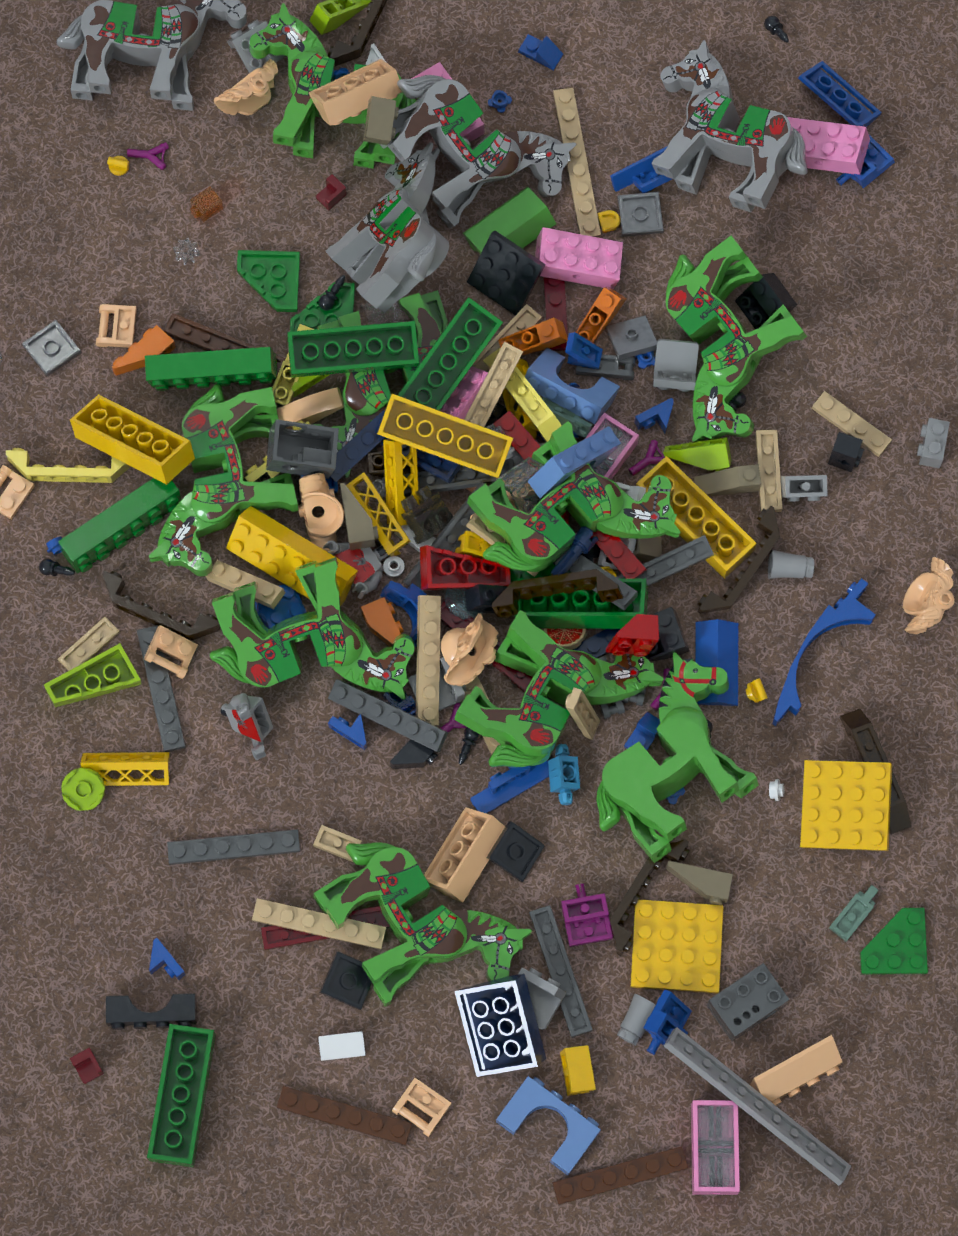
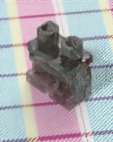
(425, 517)

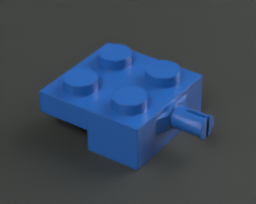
(874, 164)
(288, 606)
(665, 1017)

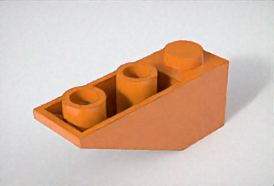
(601, 314)
(538, 337)
(154, 342)
(381, 620)

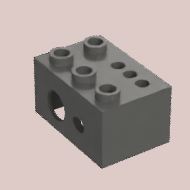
(302, 450)
(747, 1002)

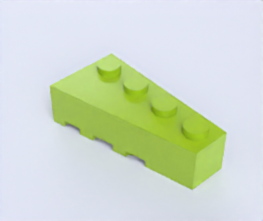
(94, 678)

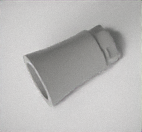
(789, 565)
(635, 1019)

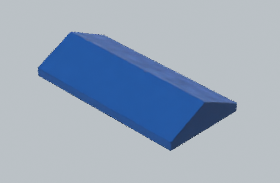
(837, 97)
(718, 647)

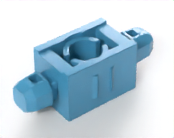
(569, 766)

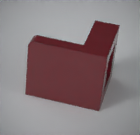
(332, 193)
(86, 1065)

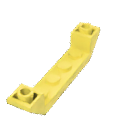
(529, 400)
(58, 473)

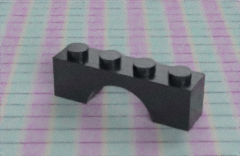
(179, 1010)

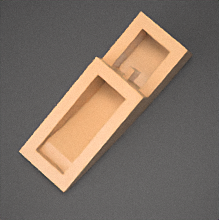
(312, 407)

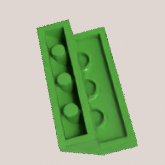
(516, 219)

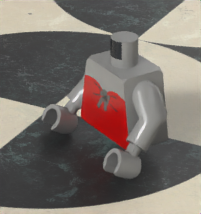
(363, 560)
(250, 718)

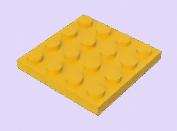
(846, 805)
(677, 946)

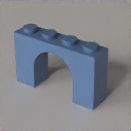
(585, 403)
(561, 466)
(534, 1096)

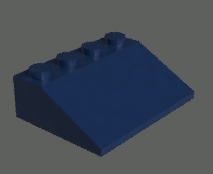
(500, 1025)

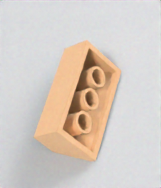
(351, 93)
(464, 854)
(798, 1071)

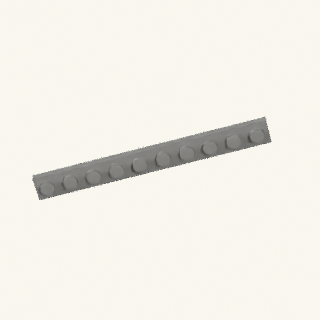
(757, 1106)

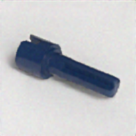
(581, 544)

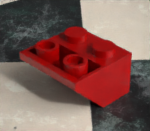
(636, 636)

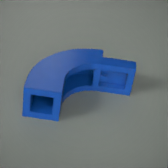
(405, 598)

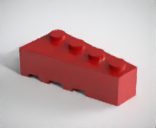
(457, 571)

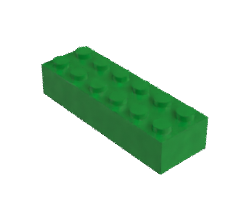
(352, 349)
(451, 356)
(211, 367)
(119, 523)
(583, 609)
(181, 1095)

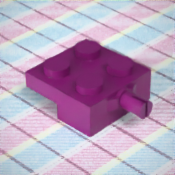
(586, 918)

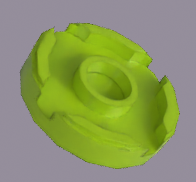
(83, 789)

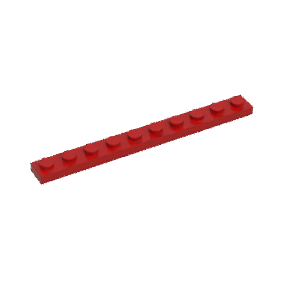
(610, 545)

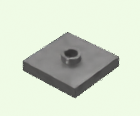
(640, 214)
(632, 337)
(51, 348)

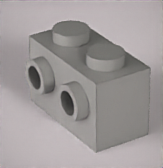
(934, 442)
(803, 486)

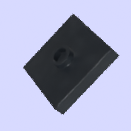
(515, 851)
(346, 981)

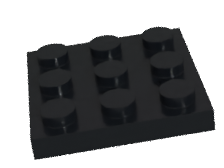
(505, 273)

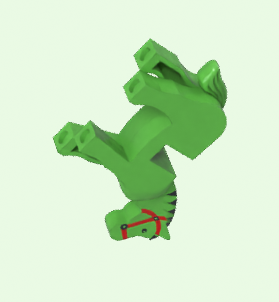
(635, 781)

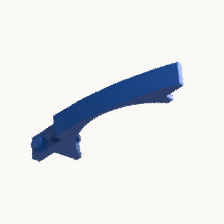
(847, 612)

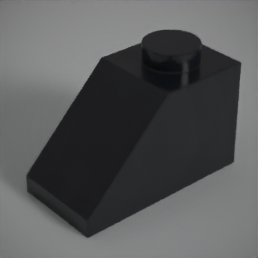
(413, 756)

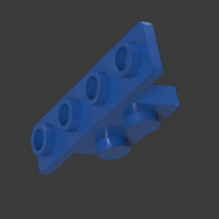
(641, 174)
(508, 786)

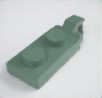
(563, 415)
(854, 913)

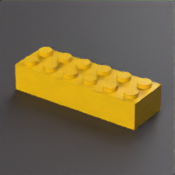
(445, 435)
(132, 439)
(702, 516)
(281, 550)

